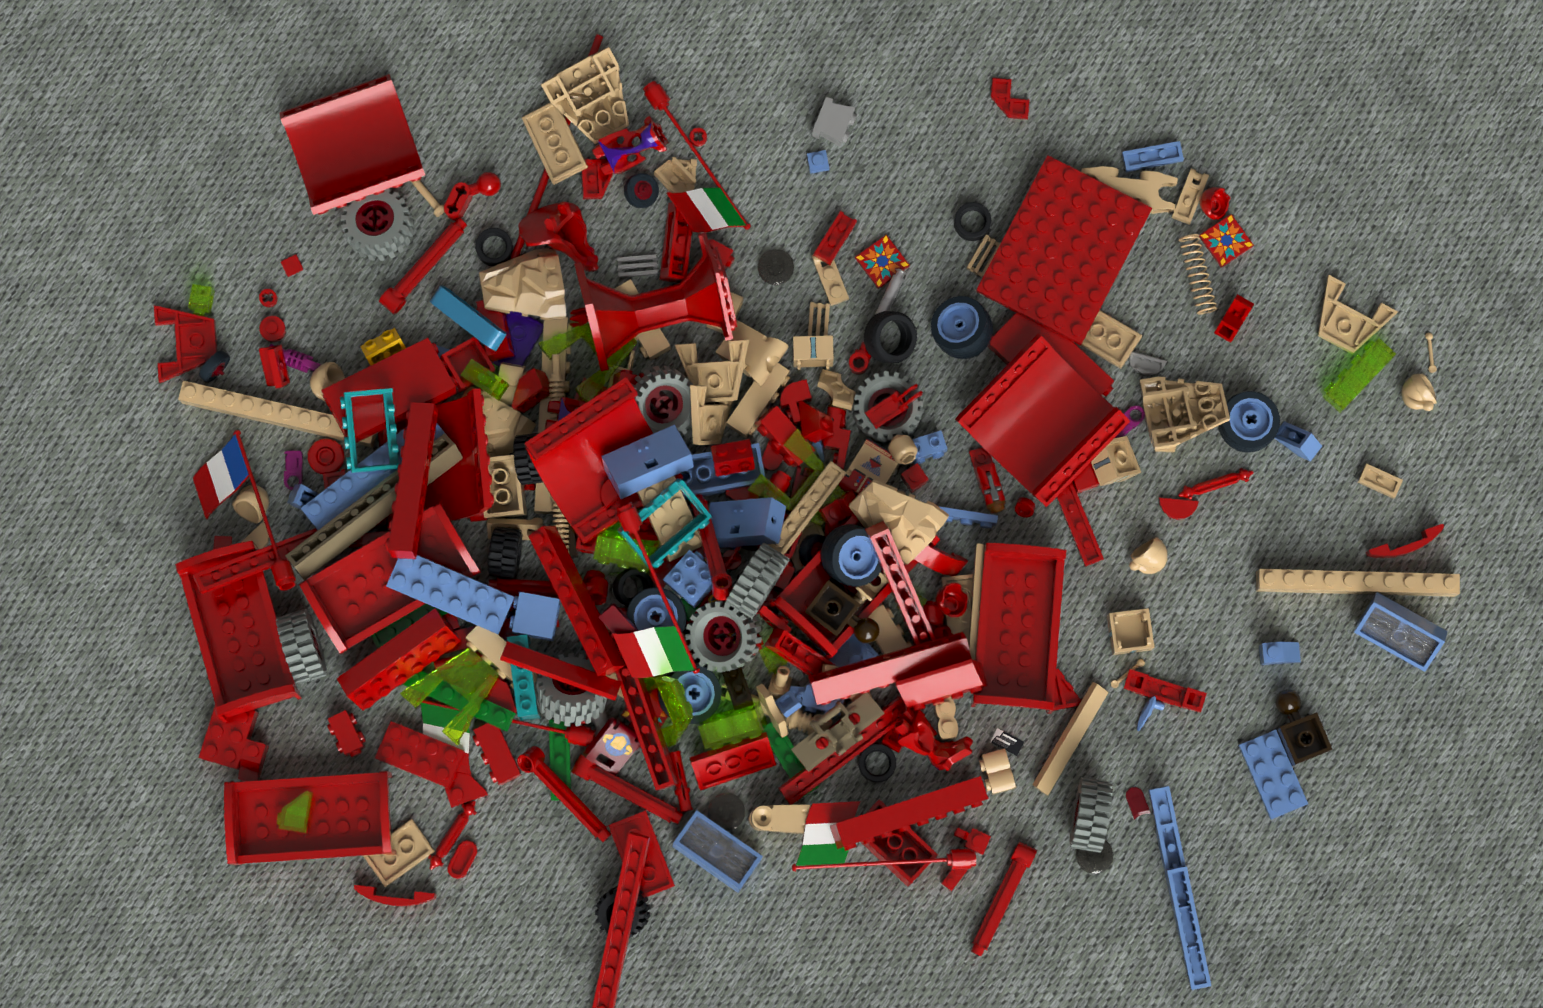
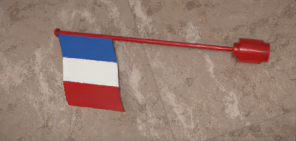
(221, 479)

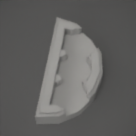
(1146, 364)

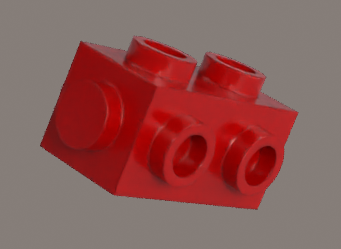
(349, 739)

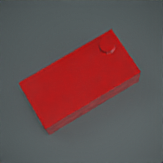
(901, 846)

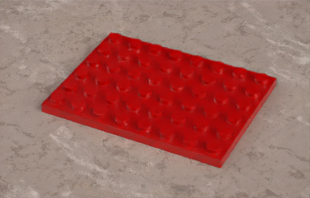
(1064, 250)

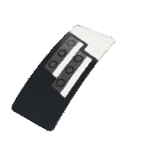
(1007, 742)

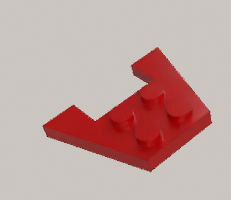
(194, 341)

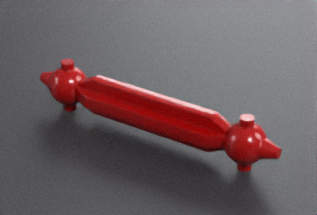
(1216, 483)
(452, 835)

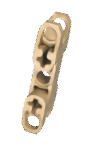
(1143, 190)

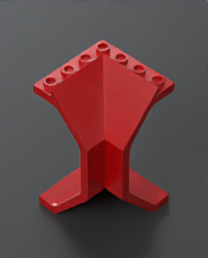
(620, 317)

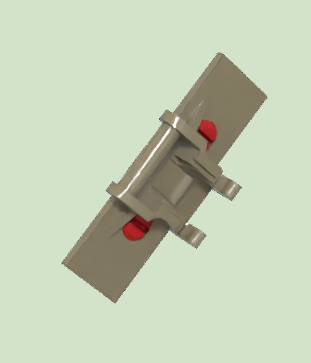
(839, 736)

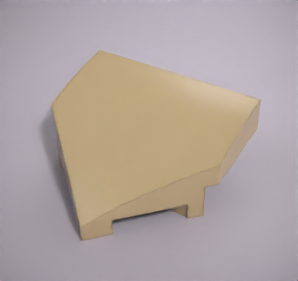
(677, 175)

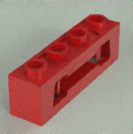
(675, 247)
(796, 652)

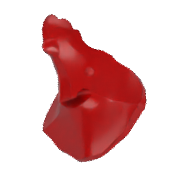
(562, 229)

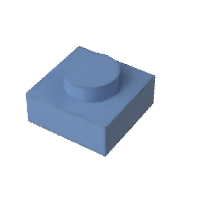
(818, 161)
(788, 703)

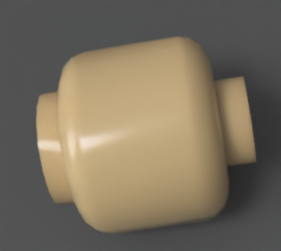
(902, 449)

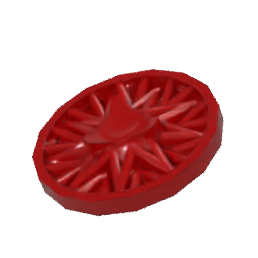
(326, 456)

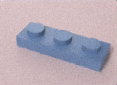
(1152, 156)
(968, 517)

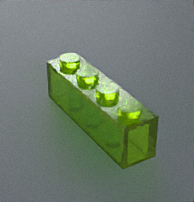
(1355, 379)

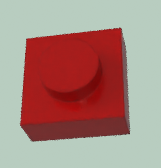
(890, 740)

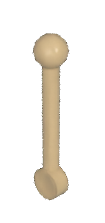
(1432, 368)
(1140, 663)

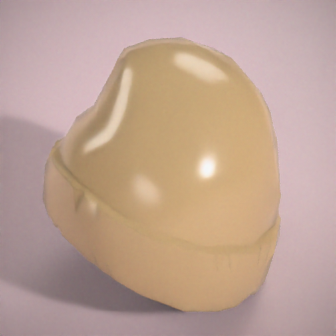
(325, 376)
(1418, 393)
(247, 505)
(1149, 557)

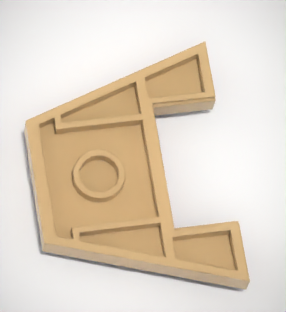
(1345, 325)
(720, 377)
(707, 419)

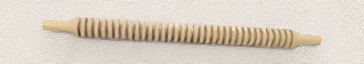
(556, 379)

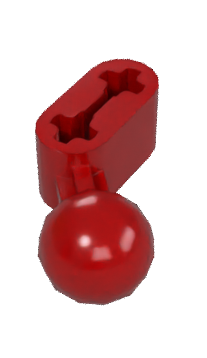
(487, 184)

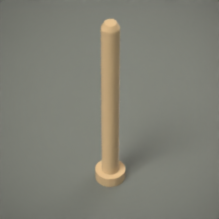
(439, 209)

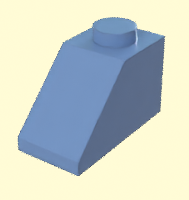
(1298, 441)
(300, 496)
(1279, 653)

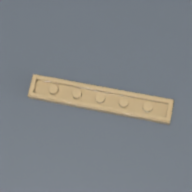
(808, 506)
(976, 597)
(1070, 738)

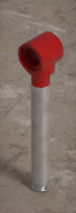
(885, 305)

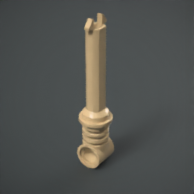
(795, 720)

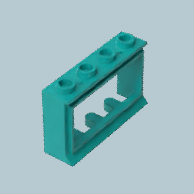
(349, 441)
(684, 534)
(524, 685)

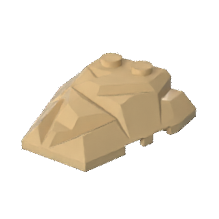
(590, 95)
(526, 286)
(1181, 409)
(502, 425)
(909, 520)

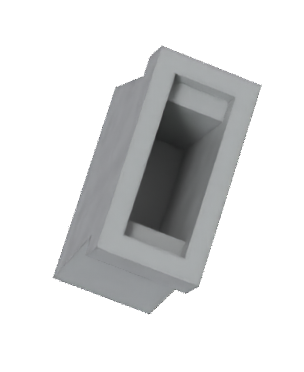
(834, 122)

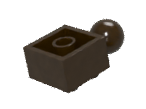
(865, 629)
(1288, 703)

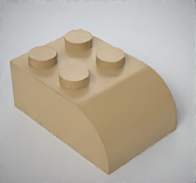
(506, 489)

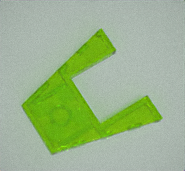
(590, 387)
(802, 449)
(469, 677)
(676, 704)

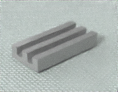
(640, 265)

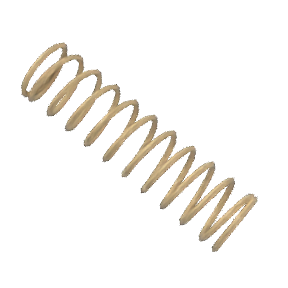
(1192, 237)

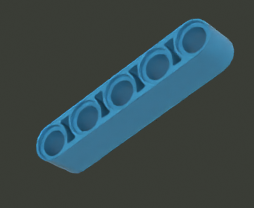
(468, 317)

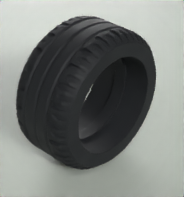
(907, 339)

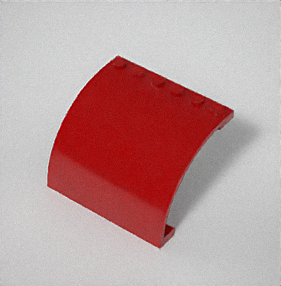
(352, 144)
(1041, 420)
(572, 452)
(467, 484)

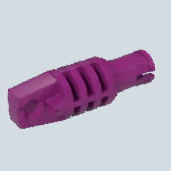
(299, 360)

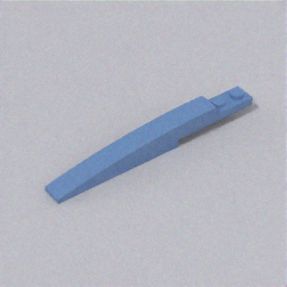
(1179, 887)

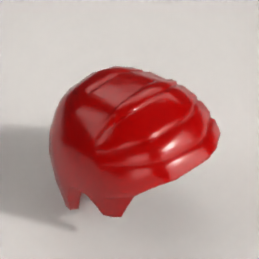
(1214, 202)
(952, 600)

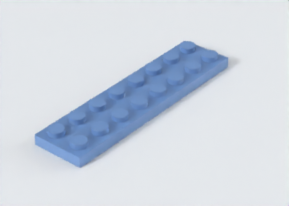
(353, 485)

